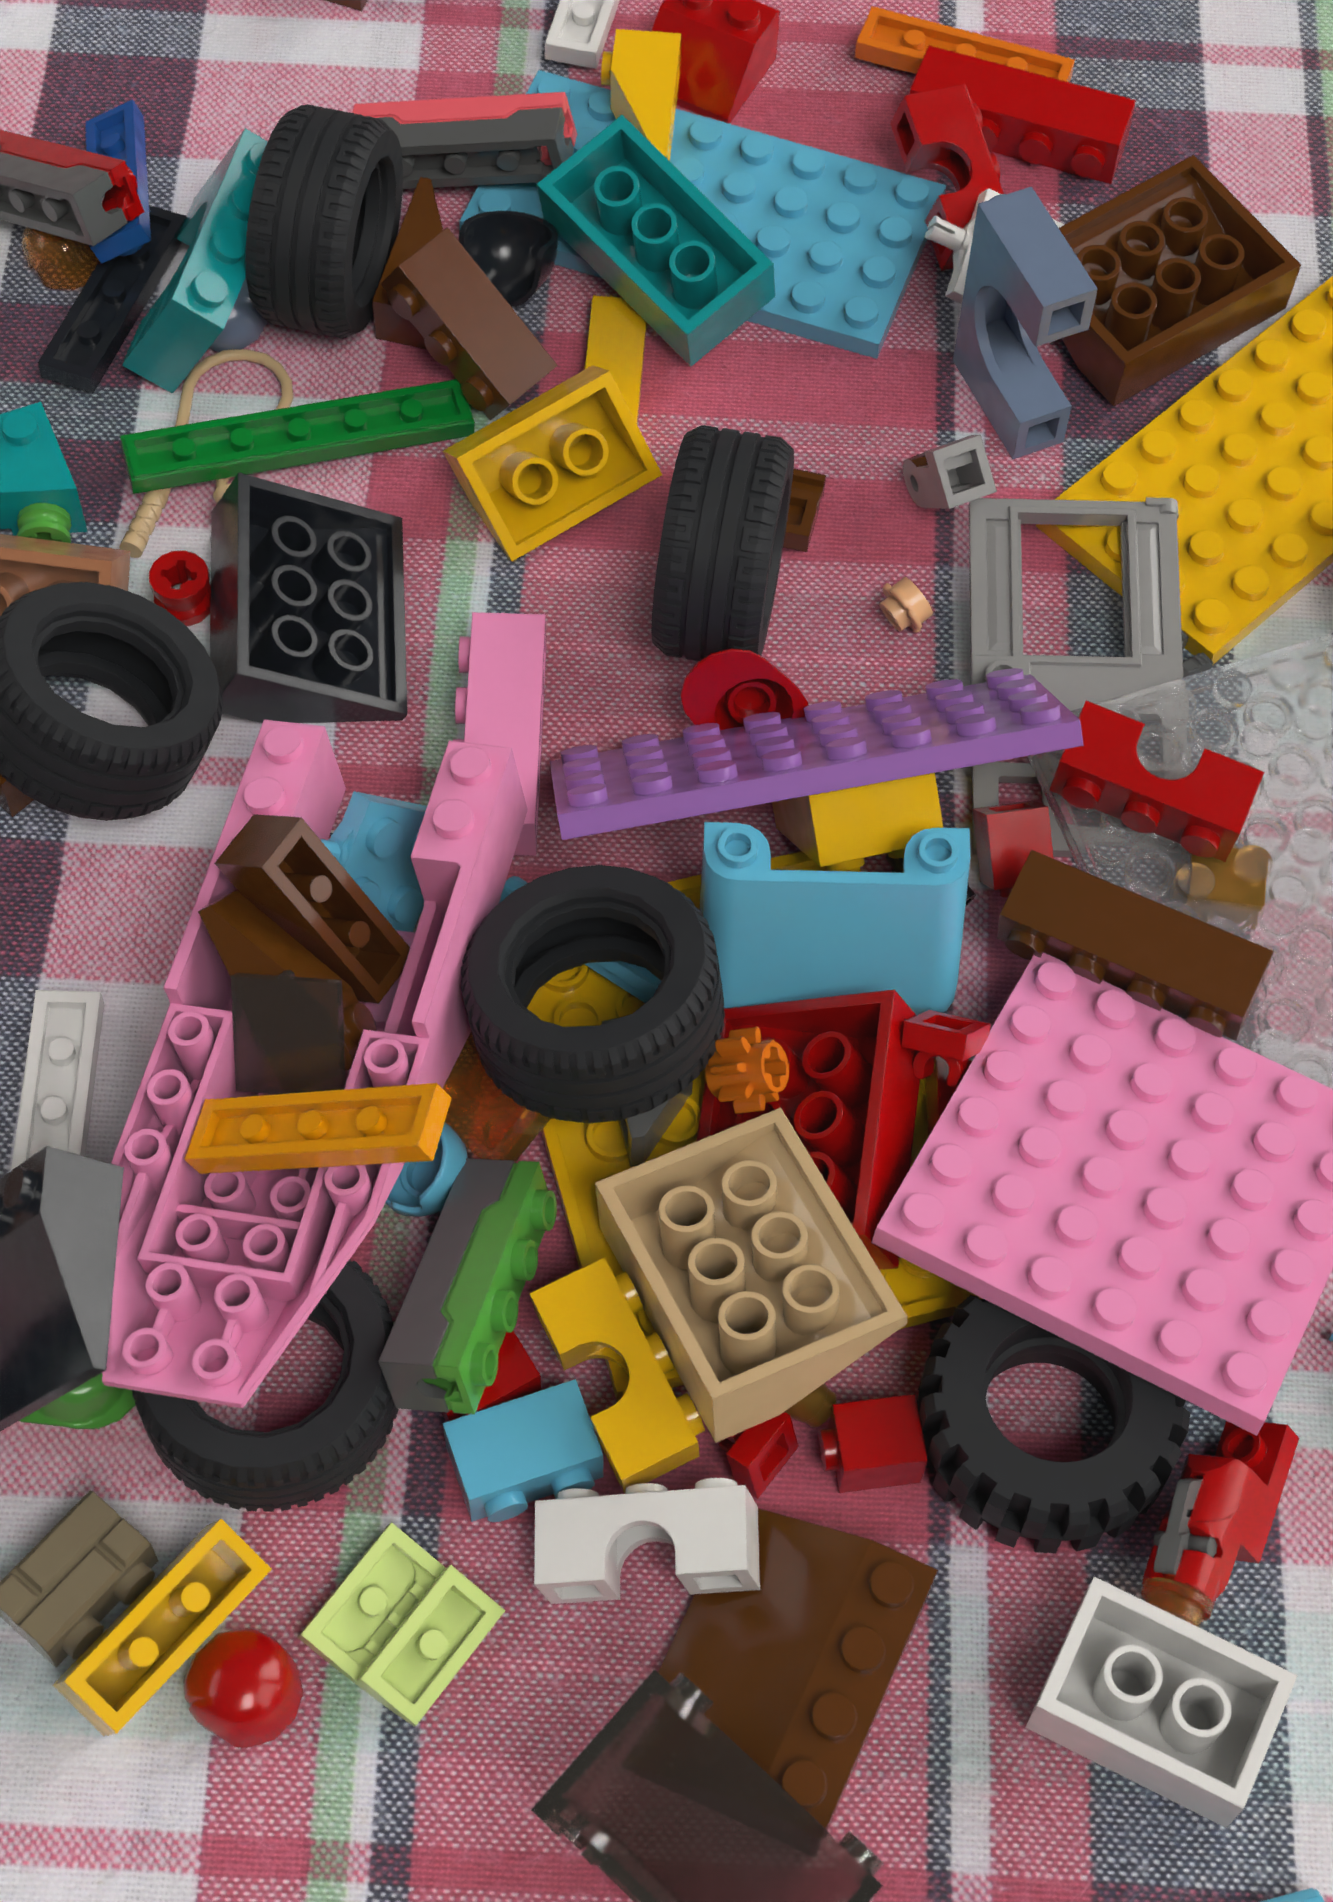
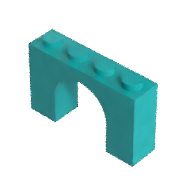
(209, 277)

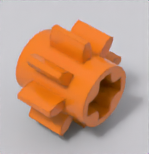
(747, 1070)

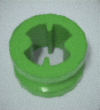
(44, 522)

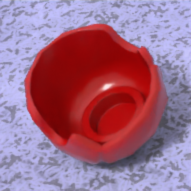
(243, 1687)

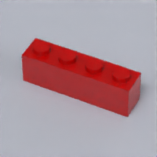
(1035, 114)

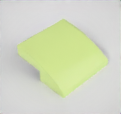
(401, 1624)

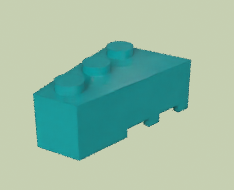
(33, 468)

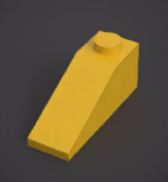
(645, 82)

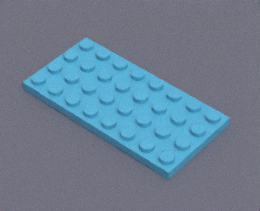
(830, 224)

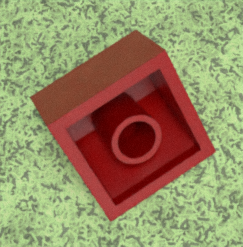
(722, 51)

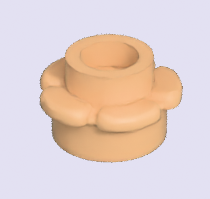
(905, 605)

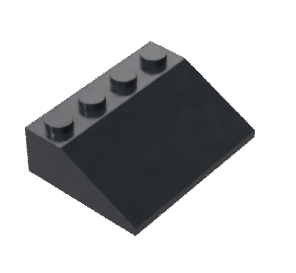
(306, 606)
(55, 1276)

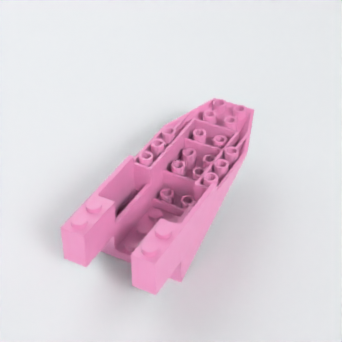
(235, 1262)

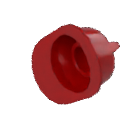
(738, 685)

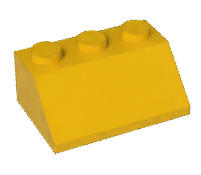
(553, 462)

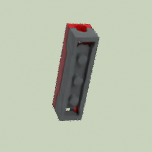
(65, 189)

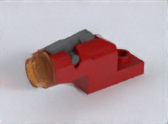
(1217, 1517)

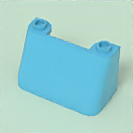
(835, 930)

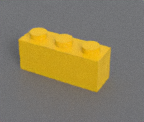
(162, 1627)

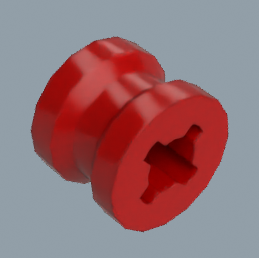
(192, 600)

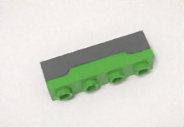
(468, 1287)

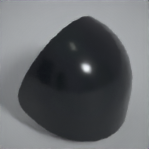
(512, 251)

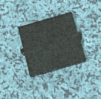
(287, 1033)

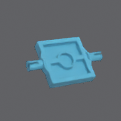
(376, 851)

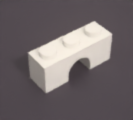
(589, 1536)

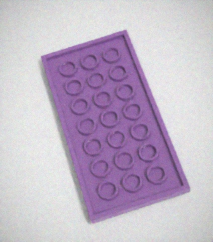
(810, 754)

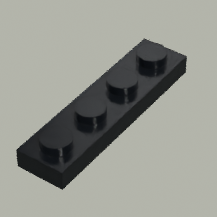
(110, 307)

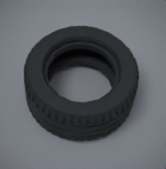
(323, 220)
(721, 543)
(139, 655)
(580, 920)
(299, 1459)

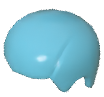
(426, 1184)

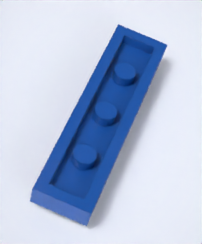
(122, 136)

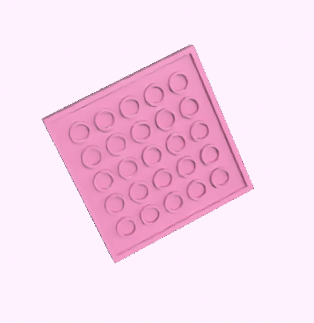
(1131, 1191)

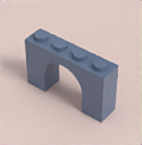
(1018, 295)

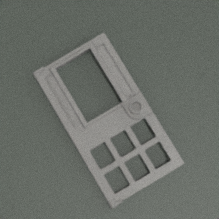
(996, 614)

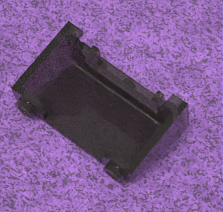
(692, 1817)

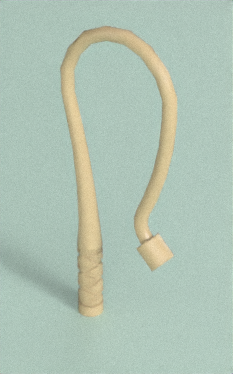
(154, 501)

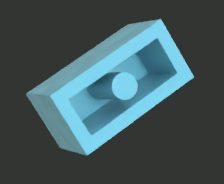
(523, 1451)

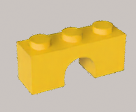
(594, 1318)

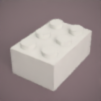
(1162, 1702)

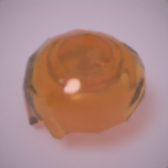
(58, 260)

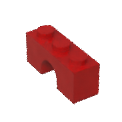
(945, 134)
(1196, 811)

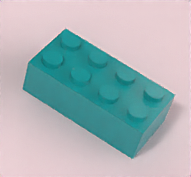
(657, 240)

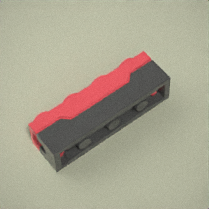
(479, 137)

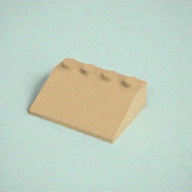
(746, 1270)

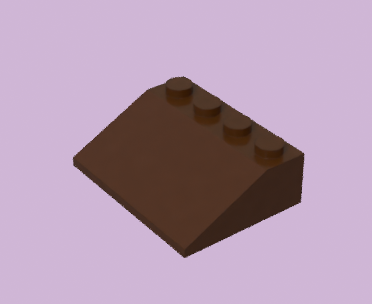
(1173, 278)
(806, 1655)

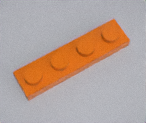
(902, 42)

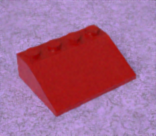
(845, 1096)

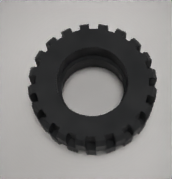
(1022, 1491)

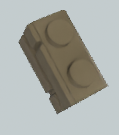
(76, 1579)

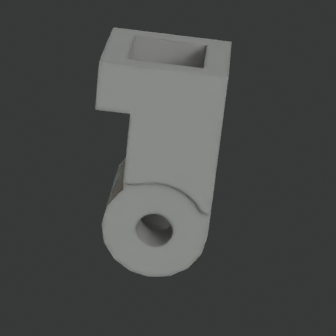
(949, 474)

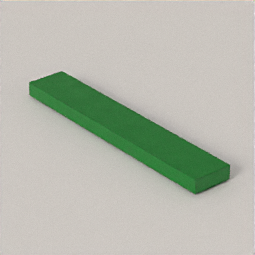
(296, 436)

